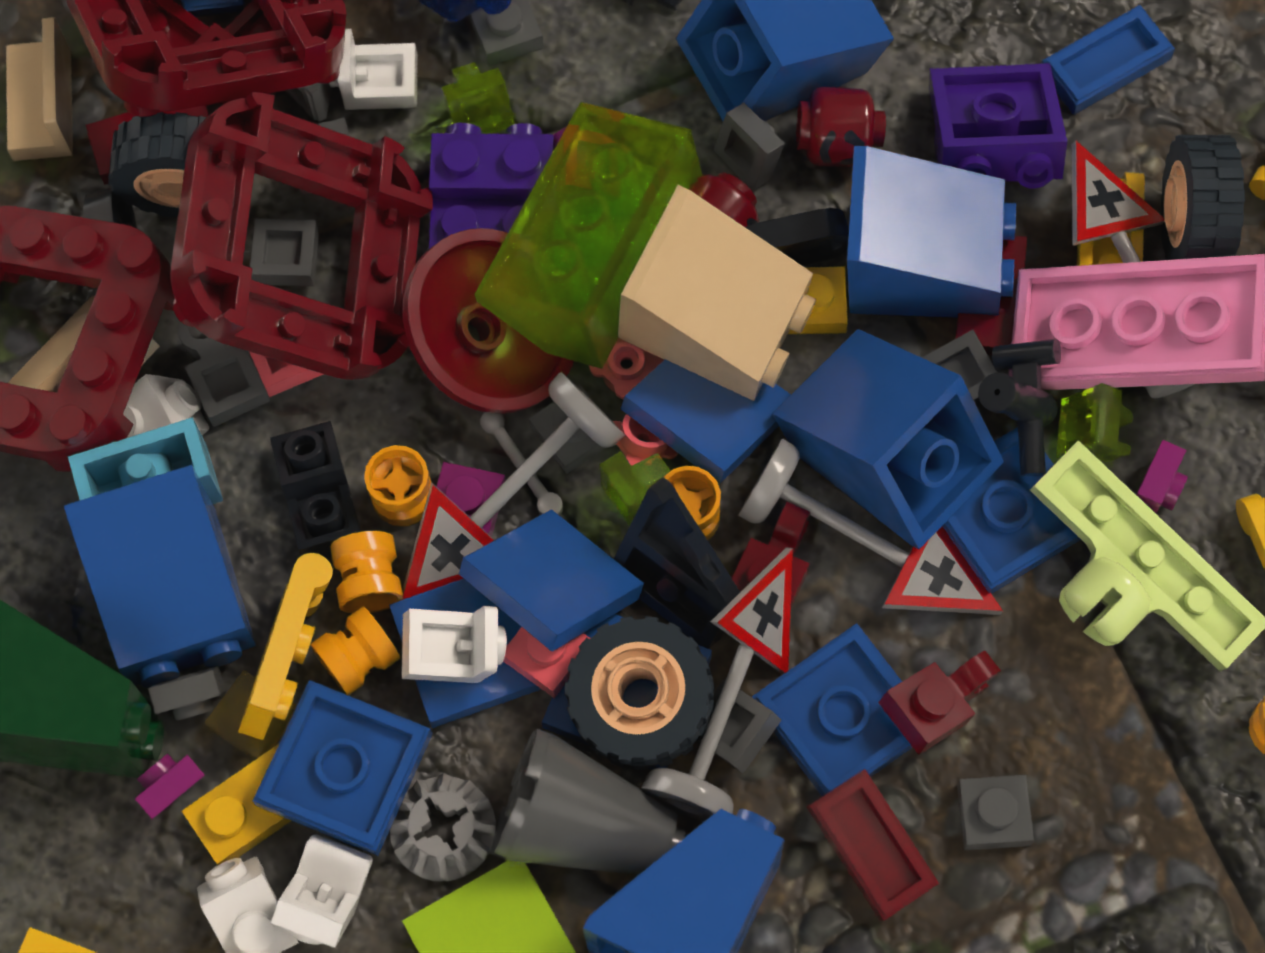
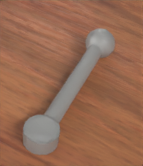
(494, 424)

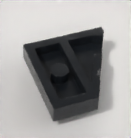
(677, 565)

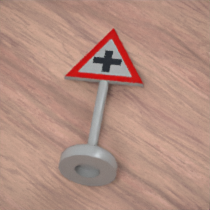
(1109, 208)
(450, 534)
(930, 576)
(762, 627)

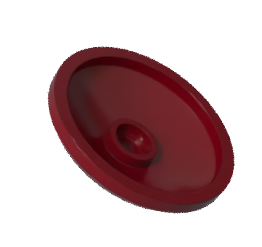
(488, 375)

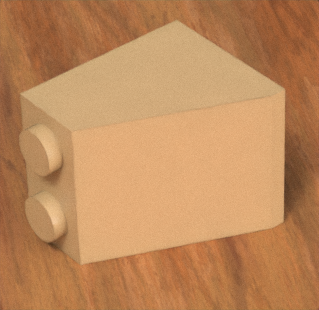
(714, 297)

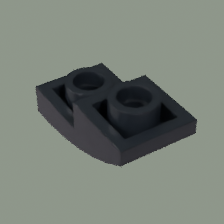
(315, 487)

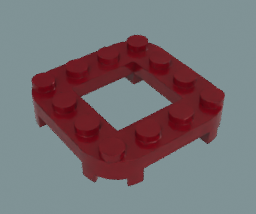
(155, 77)
(207, 265)
(113, 342)

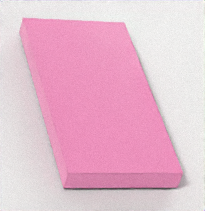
(1147, 321)

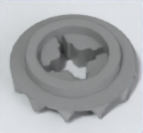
(431, 856)

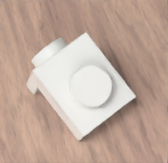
(377, 75)
(161, 402)
(452, 645)
(323, 892)
(242, 907)

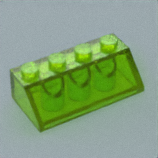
(586, 230)

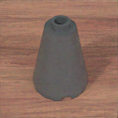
(580, 814)

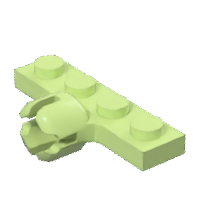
(1140, 565)

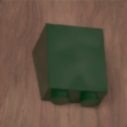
(69, 707)

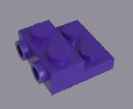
(999, 122)
(483, 177)

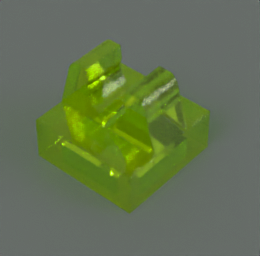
(478, 99)
(1094, 421)
(627, 483)

